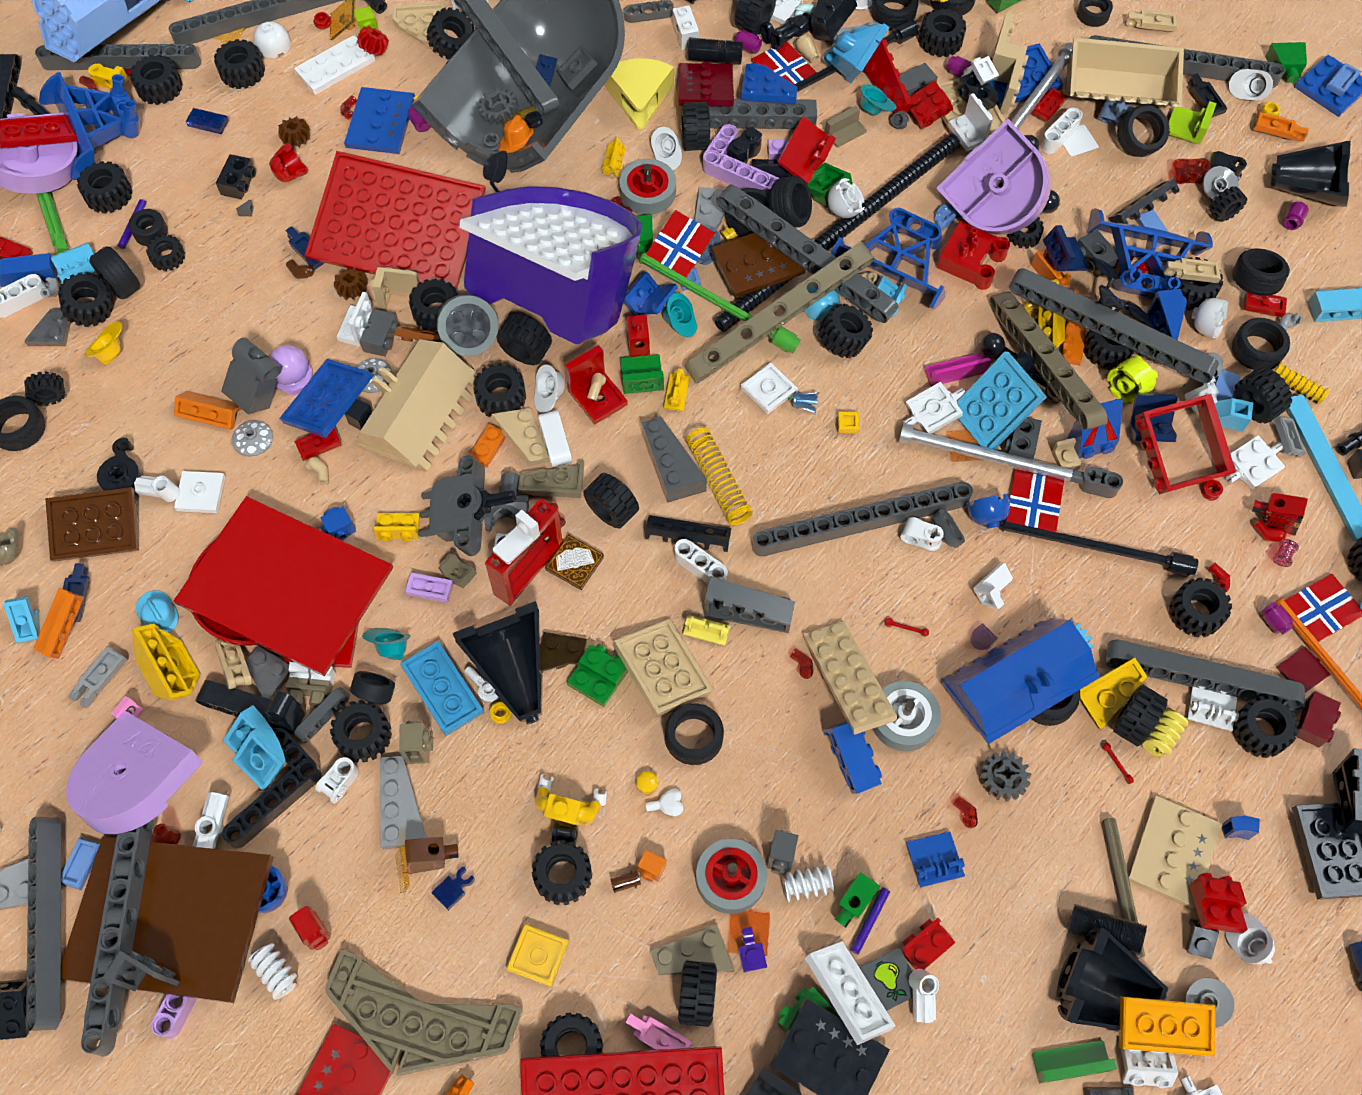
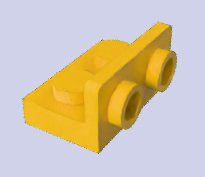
(397, 526)

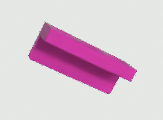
(957, 369)

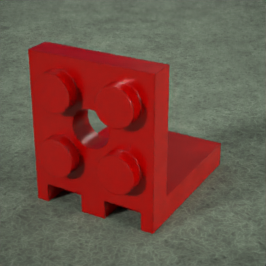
(579, 381)

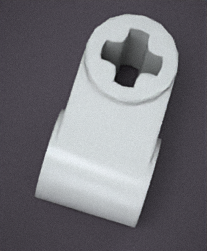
(920, 534)
(336, 780)

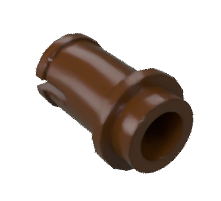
(625, 881)

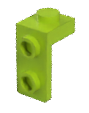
(365, 17)

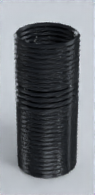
(707, 50)
(1128, 933)

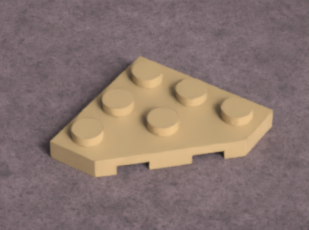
(416, 19)

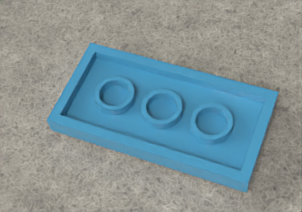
(442, 688)

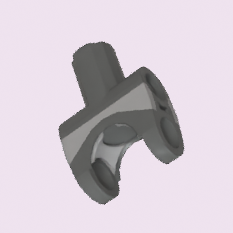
(508, 482)

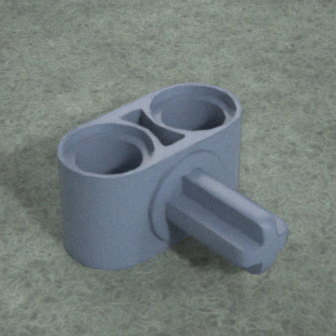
(1113, 112)

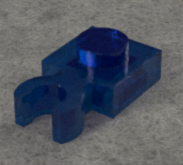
(450, 890)

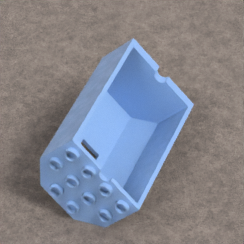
(79, 26)

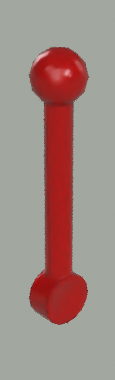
(889, 623)
(1128, 778)

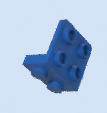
(646, 296)

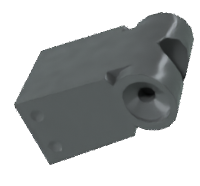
(250, 377)

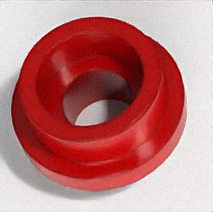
(322, 20)

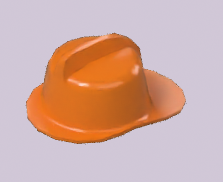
(515, 135)

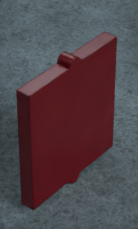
(1303, 668)

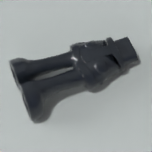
(794, 27)

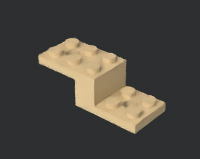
(1008, 62)

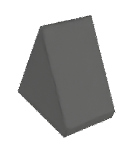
(245, 209)

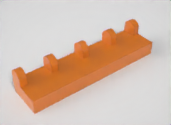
(1074, 341)

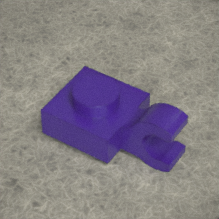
(751, 955)

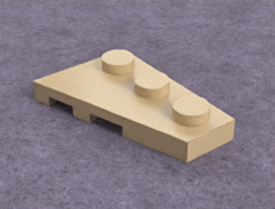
(524, 434)

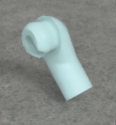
(800, 9)

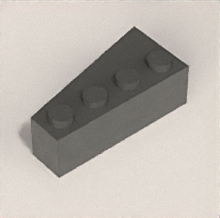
(672, 463)
(747, 606)

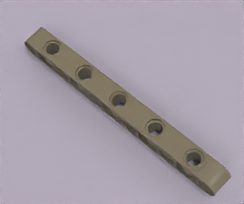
(792, 303)
(1049, 361)

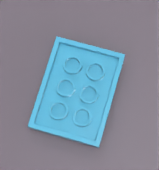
(999, 402)

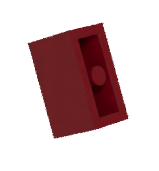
(1318, 719)

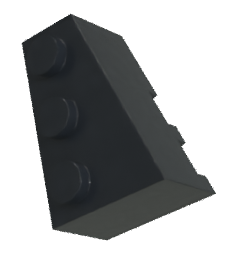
(830, 17)
(1349, 790)

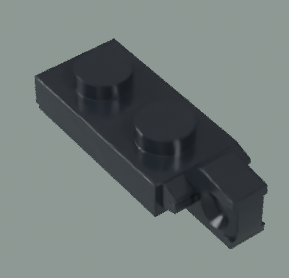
(1204, 93)

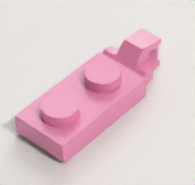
(656, 1034)

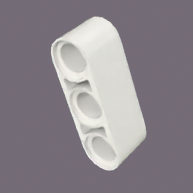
(1061, 130)
(20, 294)
(554, 438)
(697, 555)

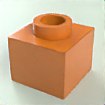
(651, 866)

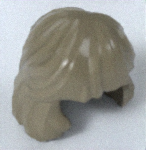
(9, 546)

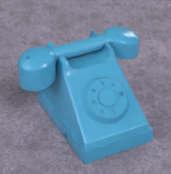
(854, 49)

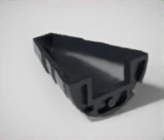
(509, 659)

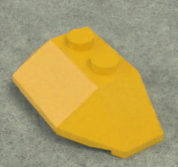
(1050, 322)
(164, 662)

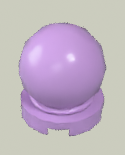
(295, 369)

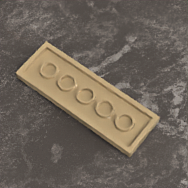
(849, 678)

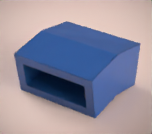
(1241, 827)

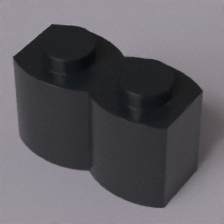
(746, 145)

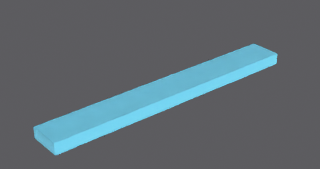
(1327, 465)

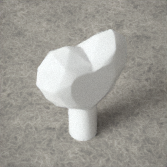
(668, 803)

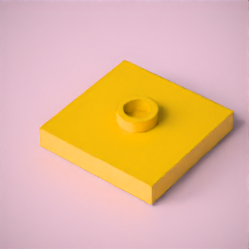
(537, 955)

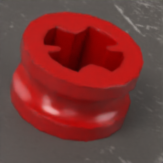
(1209, 495)

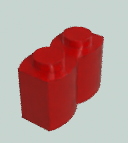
(310, 928)

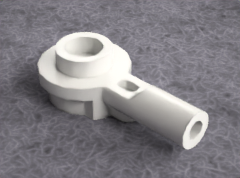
(485, 690)

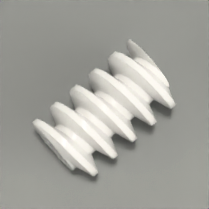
(807, 882)
(272, 971)

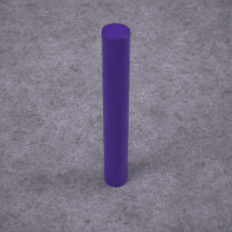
(127, 233)
(870, 920)

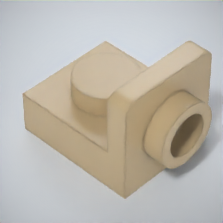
(1065, 454)

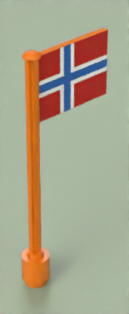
(1319, 614)

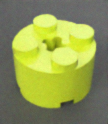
(1131, 378)

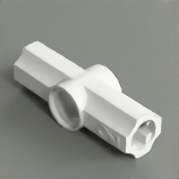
(212, 814)

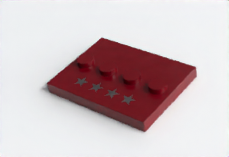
(706, 83)

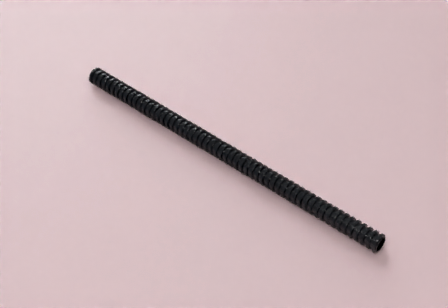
(847, 225)

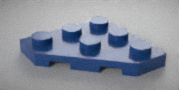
(766, 85)

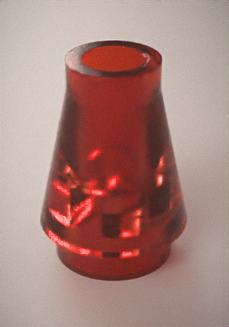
(167, 834)

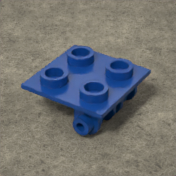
(935, 859)

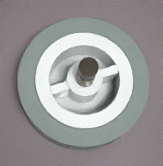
(916, 716)

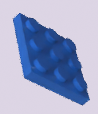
(1316, 80)

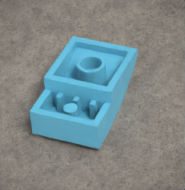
(255, 747)

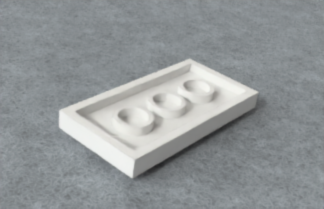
(333, 65)
(850, 992)

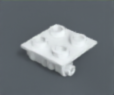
(1213, 708)

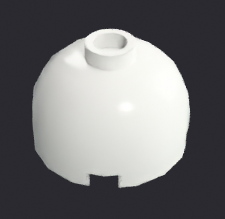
(271, 39)
(845, 199)
(1210, 316)

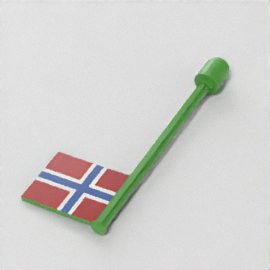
(675, 256)

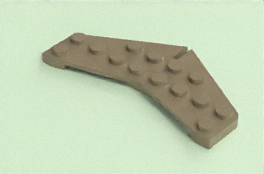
(426, 1032)

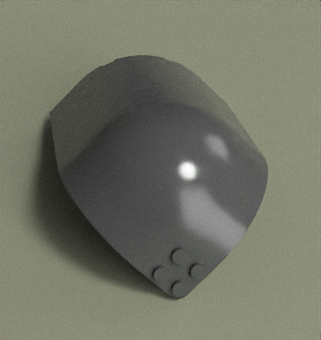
(539, 28)

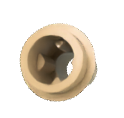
(807, 48)

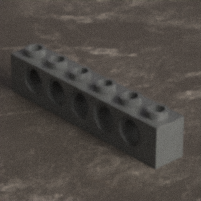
(763, 114)

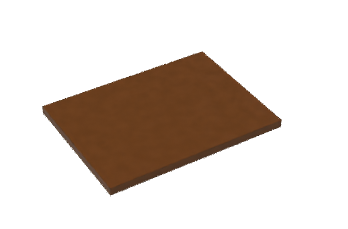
(191, 917)

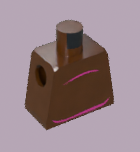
(419, 856)

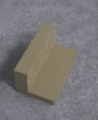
(845, 126)

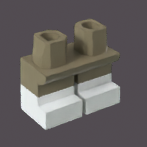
(309, 683)

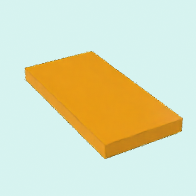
(1167, 1026)

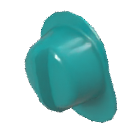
(874, 100)
(680, 315)
(388, 642)

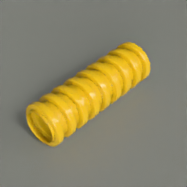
(1302, 384)

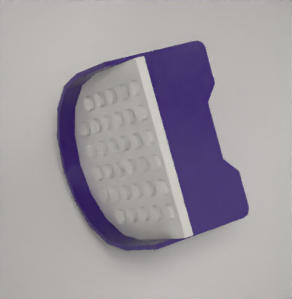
(553, 255)

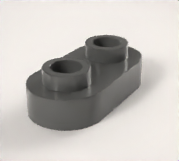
(952, 534)

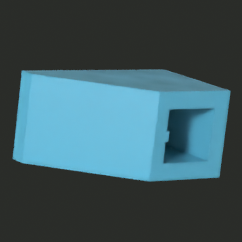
(1234, 413)

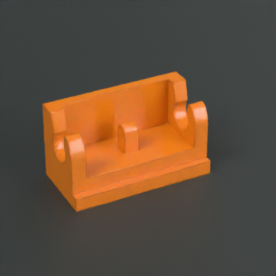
(1044, 267)

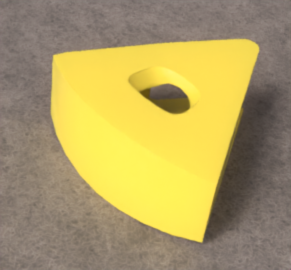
(640, 87)

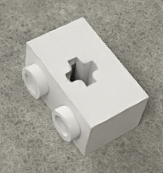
(684, 25)

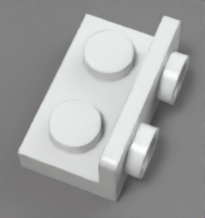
(1149, 1068)

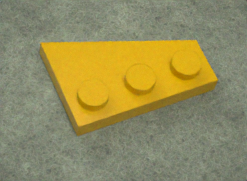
(1111, 691)

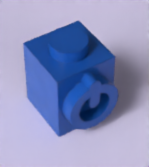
(337, 523)

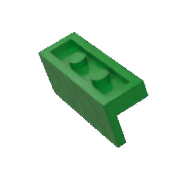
(1072, 1062)

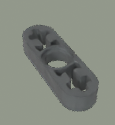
(643, 16)
(322, 714)

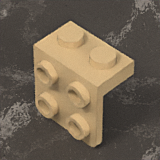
(394, 282)

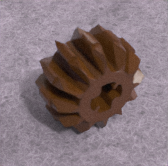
(294, 132)
(350, 283)

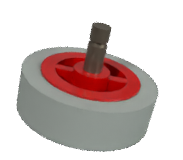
(647, 186)
(731, 876)

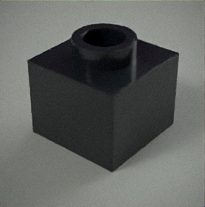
(358, 414)

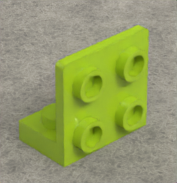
(1191, 124)

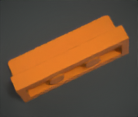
(206, 409)
(58, 623)

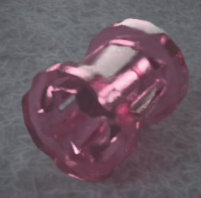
(1285, 553)

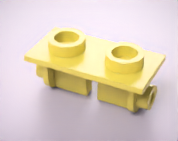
(706, 630)

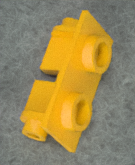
(615, 154)
(677, 391)

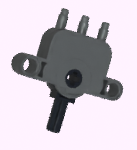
(460, 506)

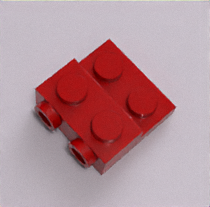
(929, 105)
(1219, 903)

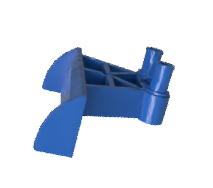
(97, 104)
(928, 234)
(1130, 278)

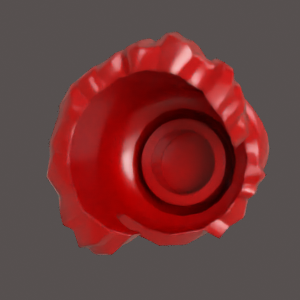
(286, 164)

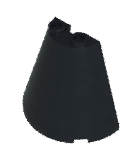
(1315, 173)
(1098, 976)

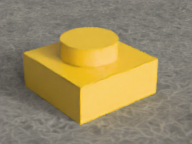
(848, 422)

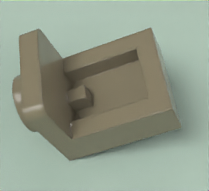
(457, 571)

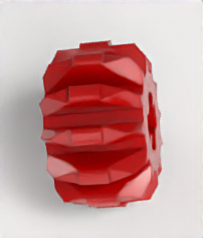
(372, 41)

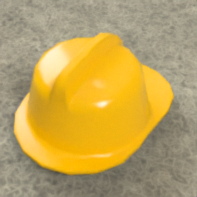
(107, 344)

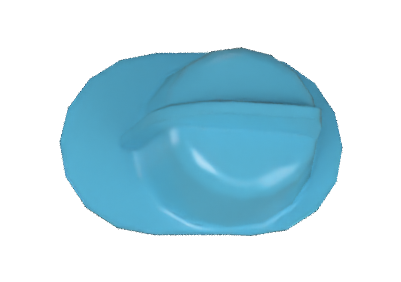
(157, 609)

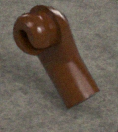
(299, 271)

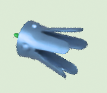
(803, 401)

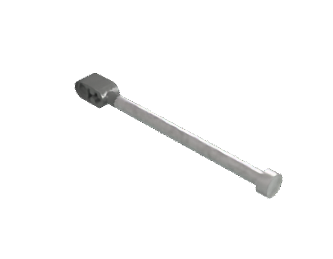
(1043, 86)
(1088, 480)

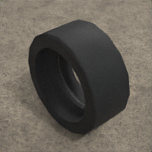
(1094, 19)
(372, 687)

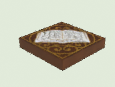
(574, 562)

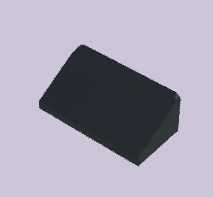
(770, 166)

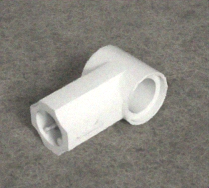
(157, 487)
(924, 997)

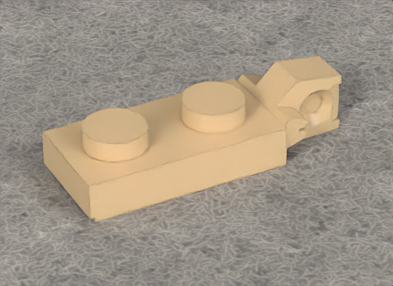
(1152, 20)
(1193, 270)

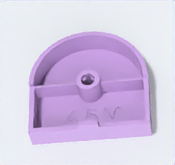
(1006, 159)
(36, 167)
(128, 776)

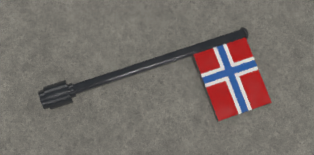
(795, 69)
(1036, 510)

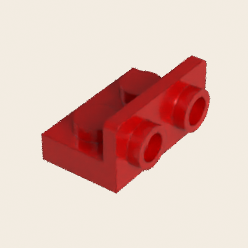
(927, 945)

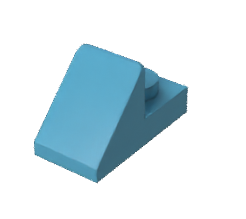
(22, 619)

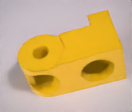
(103, 76)

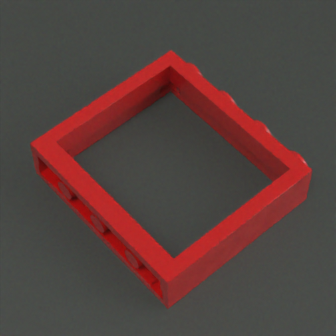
(1213, 432)
(510, 586)

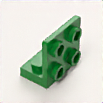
(642, 374)

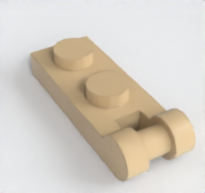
(233, 663)

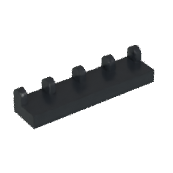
(1145, 201)
(688, 530)

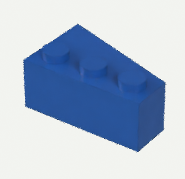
(854, 757)

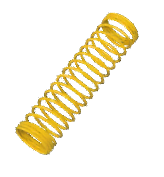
(701, 442)

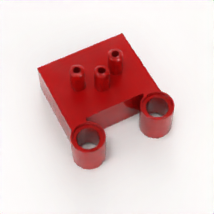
(968, 250)

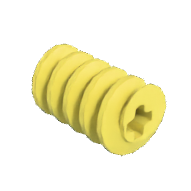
(1165, 733)

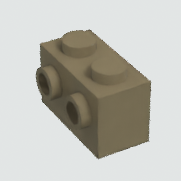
(415, 742)

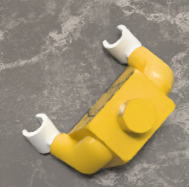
(566, 808)

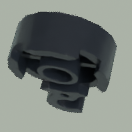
(119, 470)

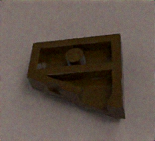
(561, 650)

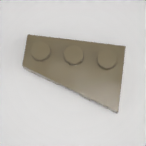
(558, 482)
(700, 947)

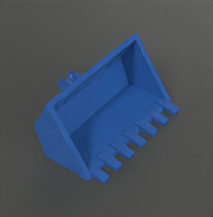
(1022, 677)

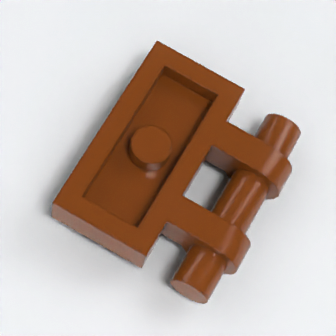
(414, 332)

